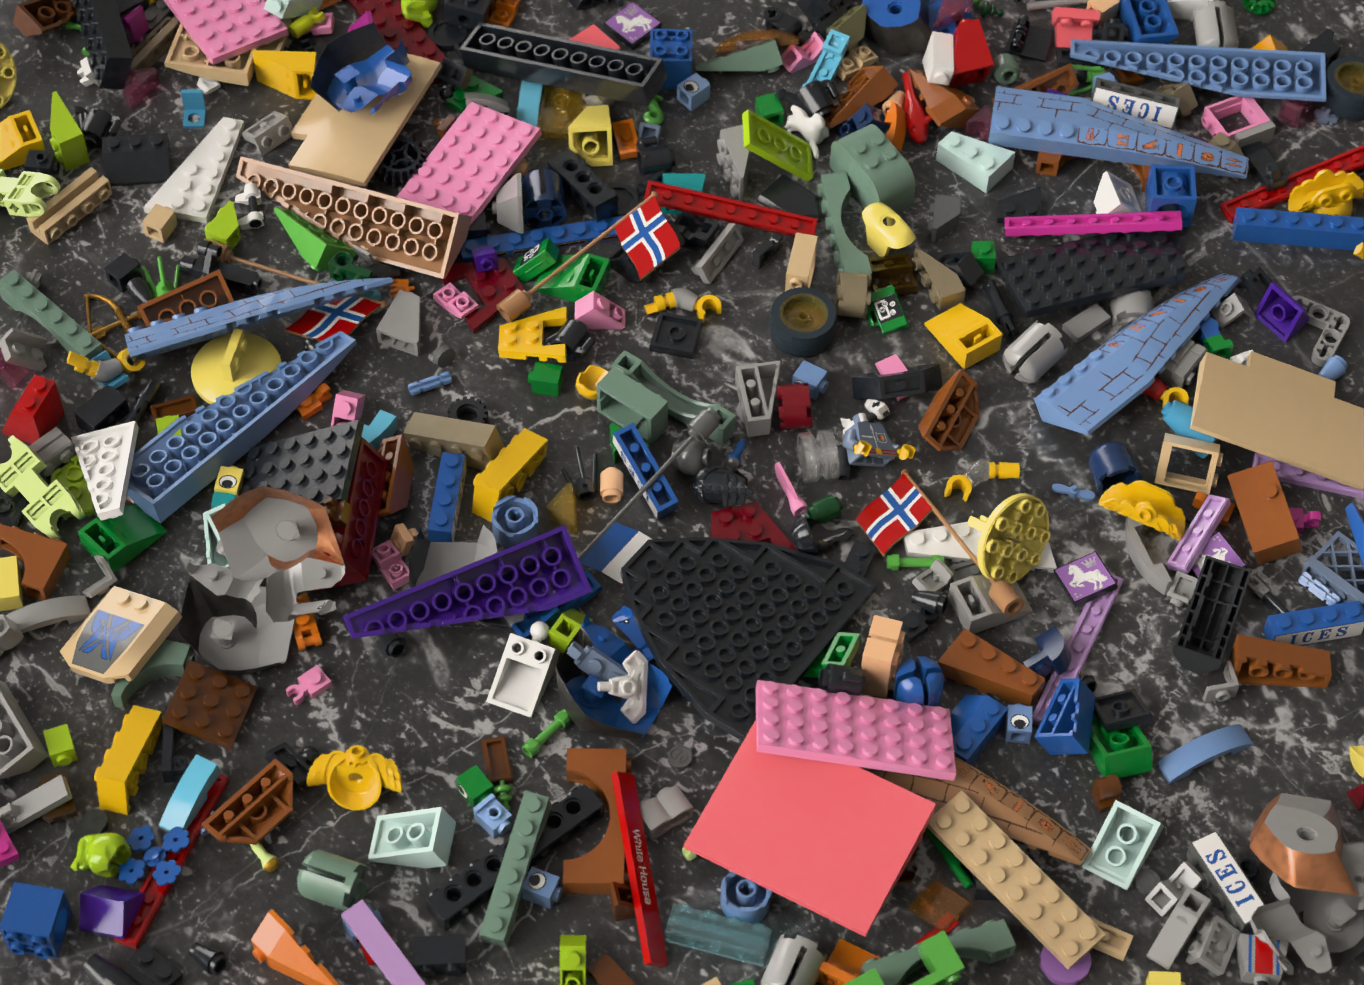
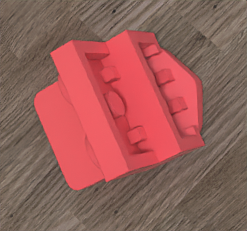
(1073, 24)

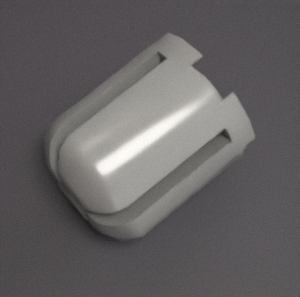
(1215, 25)
(1036, 352)
(785, 954)

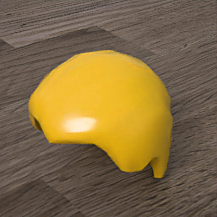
(587, 381)

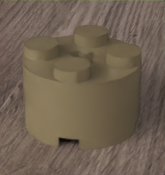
(852, 294)

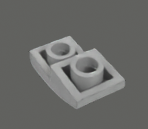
(490, 101)

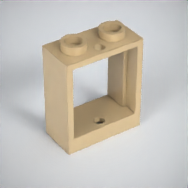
(801, 261)
(1182, 481)

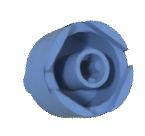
(514, 521)
(744, 899)

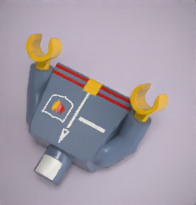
(870, 445)

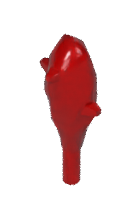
(916, 119)

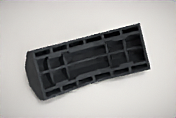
(1211, 615)

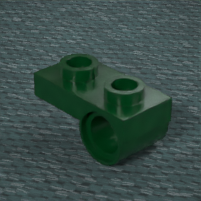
(343, 268)

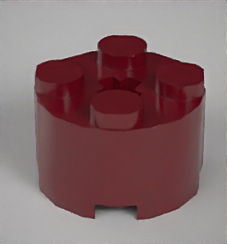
(794, 406)

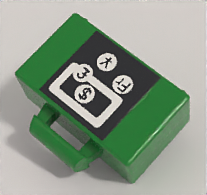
(536, 260)
(887, 311)

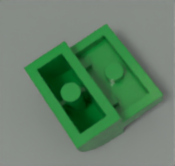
(840, 652)

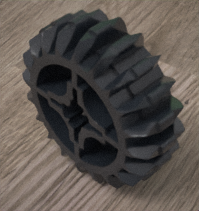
(400, 162)

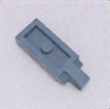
(595, 662)

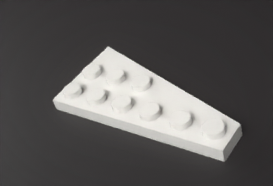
(197, 181)
(107, 465)
(941, 542)

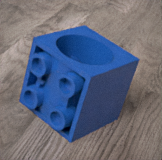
(676, 51)
(1172, 190)
(35, 920)

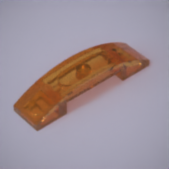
(783, 38)

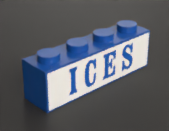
(642, 468)
(447, 498)
(1316, 624)

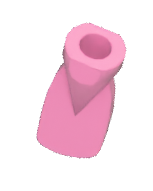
(796, 503)

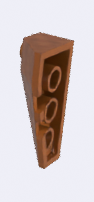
(1061, 80)
(868, 86)
(944, 103)

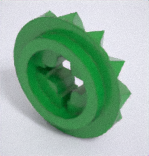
(1261, 7)

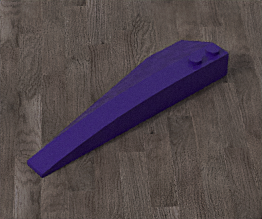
(508, 583)

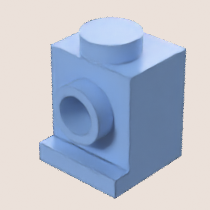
(484, 816)

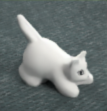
(811, 128)

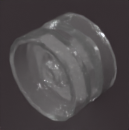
(818, 455)

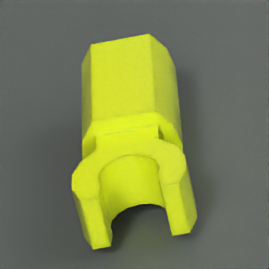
(306, 22)

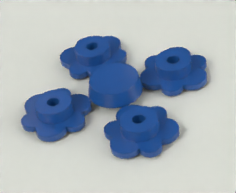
(155, 856)

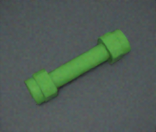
(895, 562)
(533, 746)

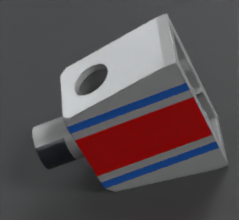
(1258, 961)

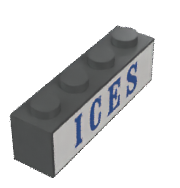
(1137, 102)
(1225, 880)

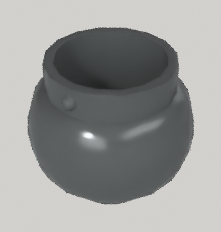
(692, 458)

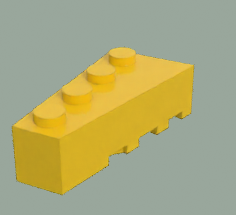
(507, 471)
(127, 759)

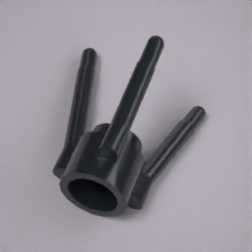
(584, 487)

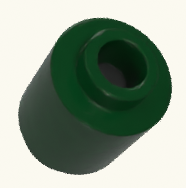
(825, 509)

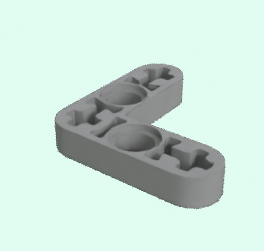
(1327, 324)

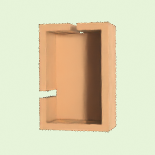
(882, 656)

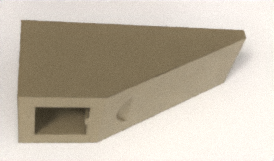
(942, 283)

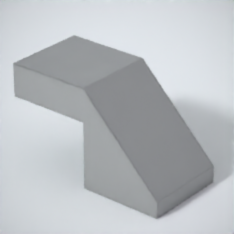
(1169, 892)

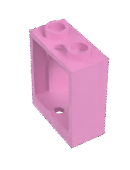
(1245, 105)

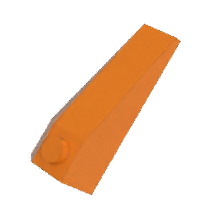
(281, 951)

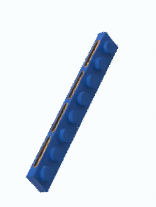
(561, 235)

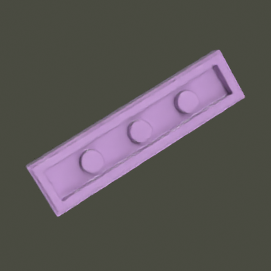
(1198, 534)

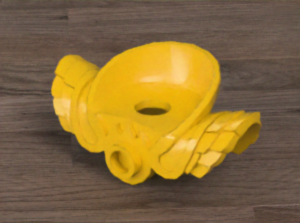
(1327, 193)
(1146, 505)
(355, 776)

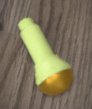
(269, 862)

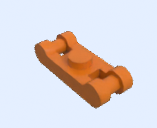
(305, 625)

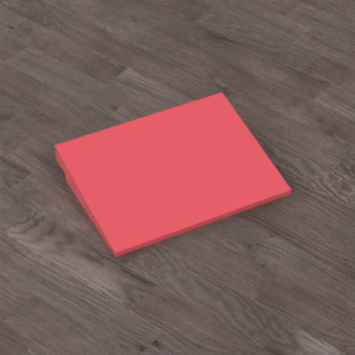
(812, 832)

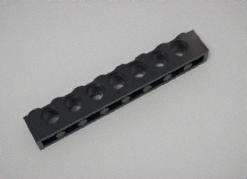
(449, 912)

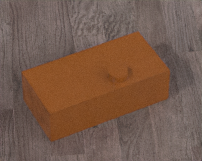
(1265, 513)

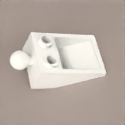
(520, 675)

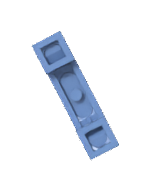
(1203, 750)

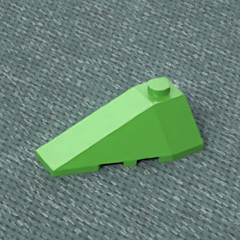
(310, 240)

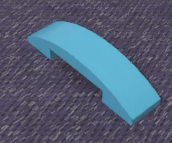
(830, 58)
(529, 102)

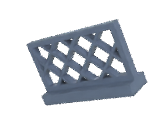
(1329, 575)

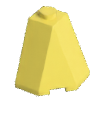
(592, 136)

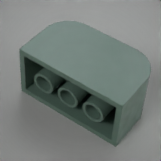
(874, 169)

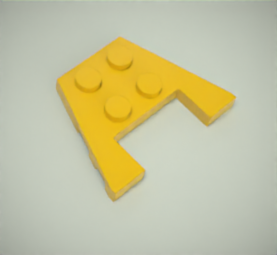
(526, 337)

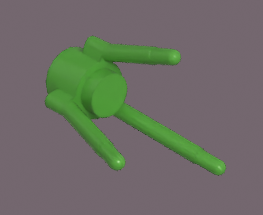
(1091, 72)
(163, 286)

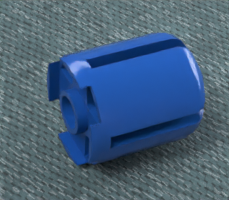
(919, 682)

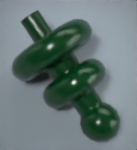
(990, 10)

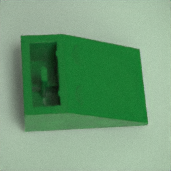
(578, 279)
(120, 537)

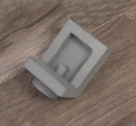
(934, 578)
(1182, 589)

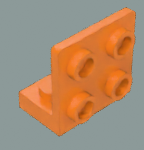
(843, 964)

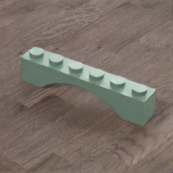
(835, 193)
(26, 298)
(679, 405)
(508, 887)
(984, 943)

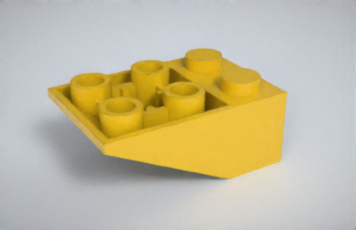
(286, 71)
(17, 137)
(965, 334)

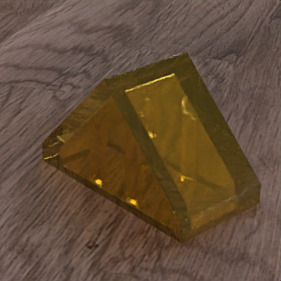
(563, 508)

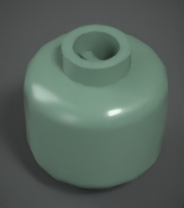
(1006, 69)

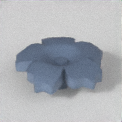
(1325, 116)

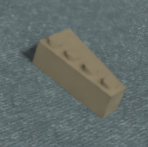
(449, 435)

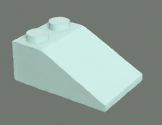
(413, 838)
(1122, 845)

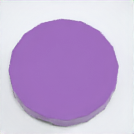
(1059, 974)

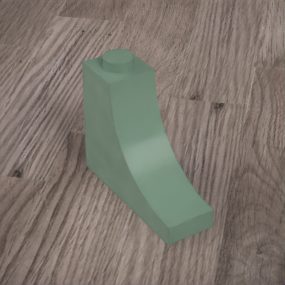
(167, 661)

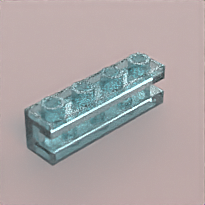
(718, 934)

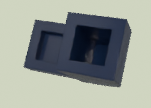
(1053, 654)

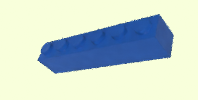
(1297, 228)

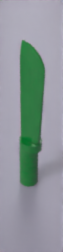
(951, 859)

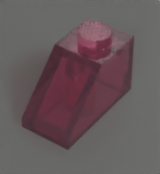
(951, 11)

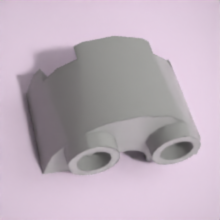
(1131, 307)

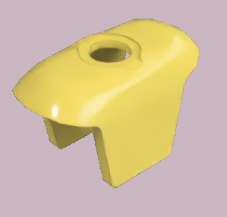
(882, 237)

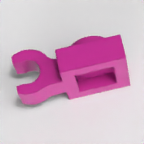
(1302, 520)

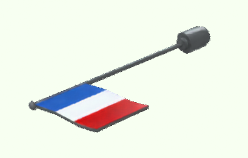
(618, 542)

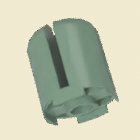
(332, 880)

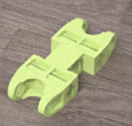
(25, 193)
(45, 500)

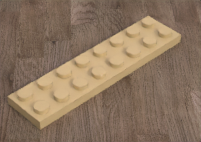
(1015, 880)

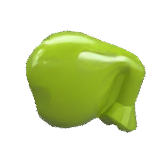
(419, 11)
(101, 854)

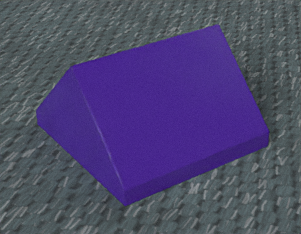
(1281, 313)
(109, 910)

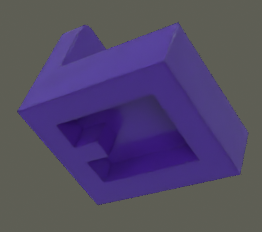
(485, 258)

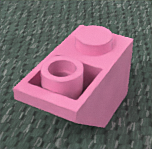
(599, 312)
(347, 407)

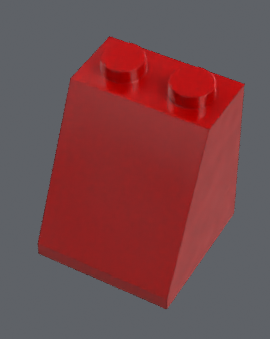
(971, 54)
(36, 411)

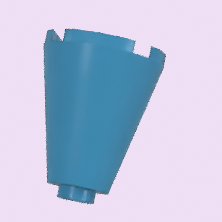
(1178, 418)

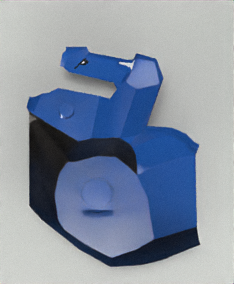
(903, 24)
(600, 711)

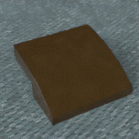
(894, 271)

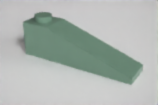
(757, 57)

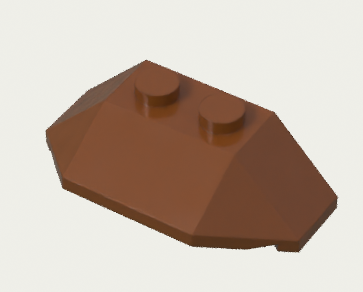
(951, 413)
(398, 475)
(255, 807)

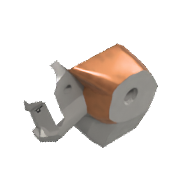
(282, 540)
(1305, 846)

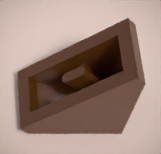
(621, 901)

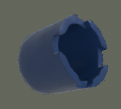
(1111, 465)

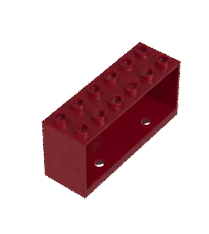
(365, 498)

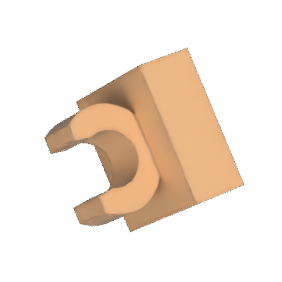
(403, 538)

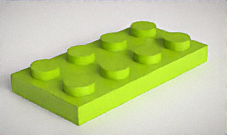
(777, 145)

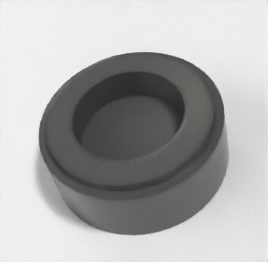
(444, 356)

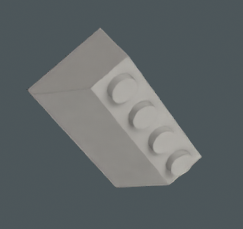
(18, 742)

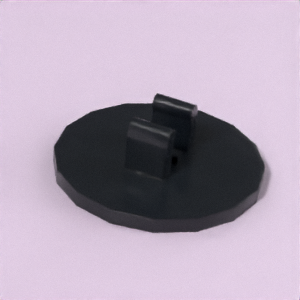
(308, 44)

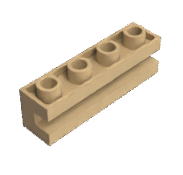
(70, 206)

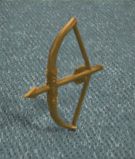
(99, 331)

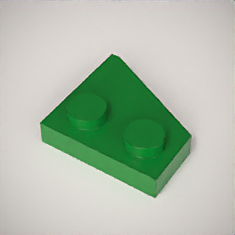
(476, 85)

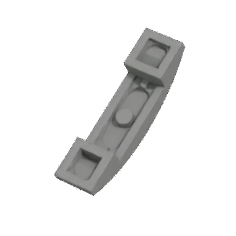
(1155, 574)
(50, 612)

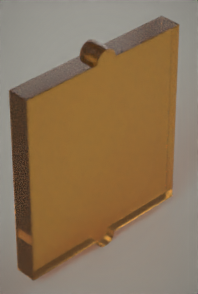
(939, 905)

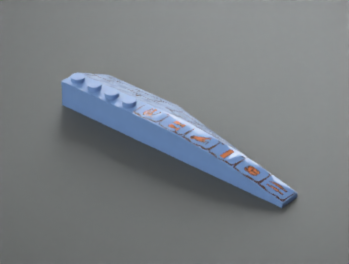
(1098, 132)

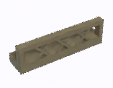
(155, 44)

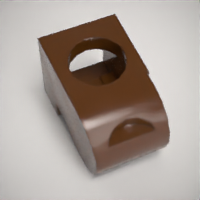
(1106, 791)

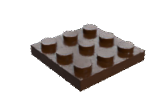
(209, 705)

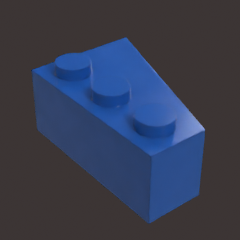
(1068, 719)

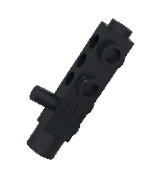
(235, 277)

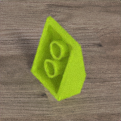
(66, 136)

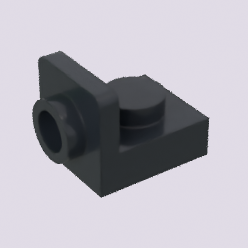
(1256, 281)

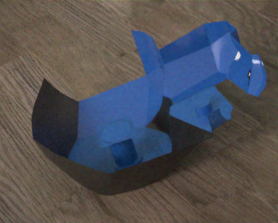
(359, 69)

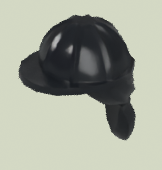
(811, 536)

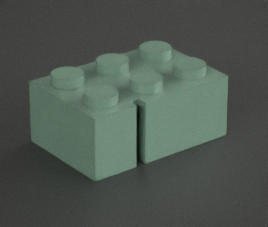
(632, 402)

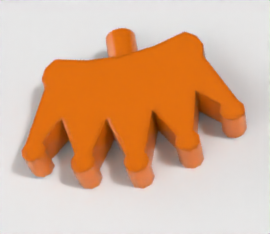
(400, 284)

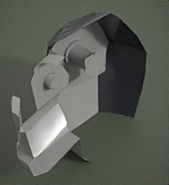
(435, 559)

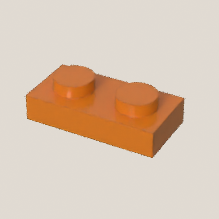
(625, 138)

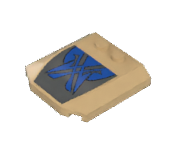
(119, 636)

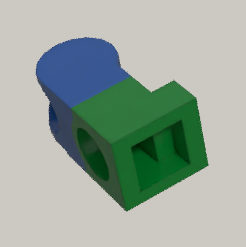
(1212, 340)

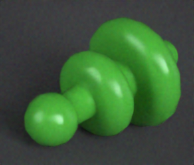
(503, 791)

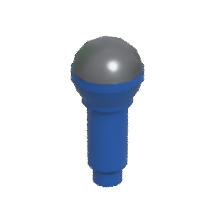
(734, 458)

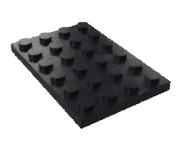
(308, 464)

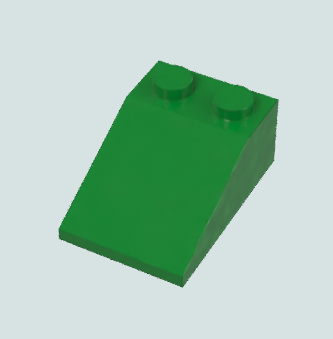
(1120, 751)

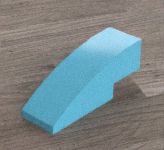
(381, 427)
(190, 794)

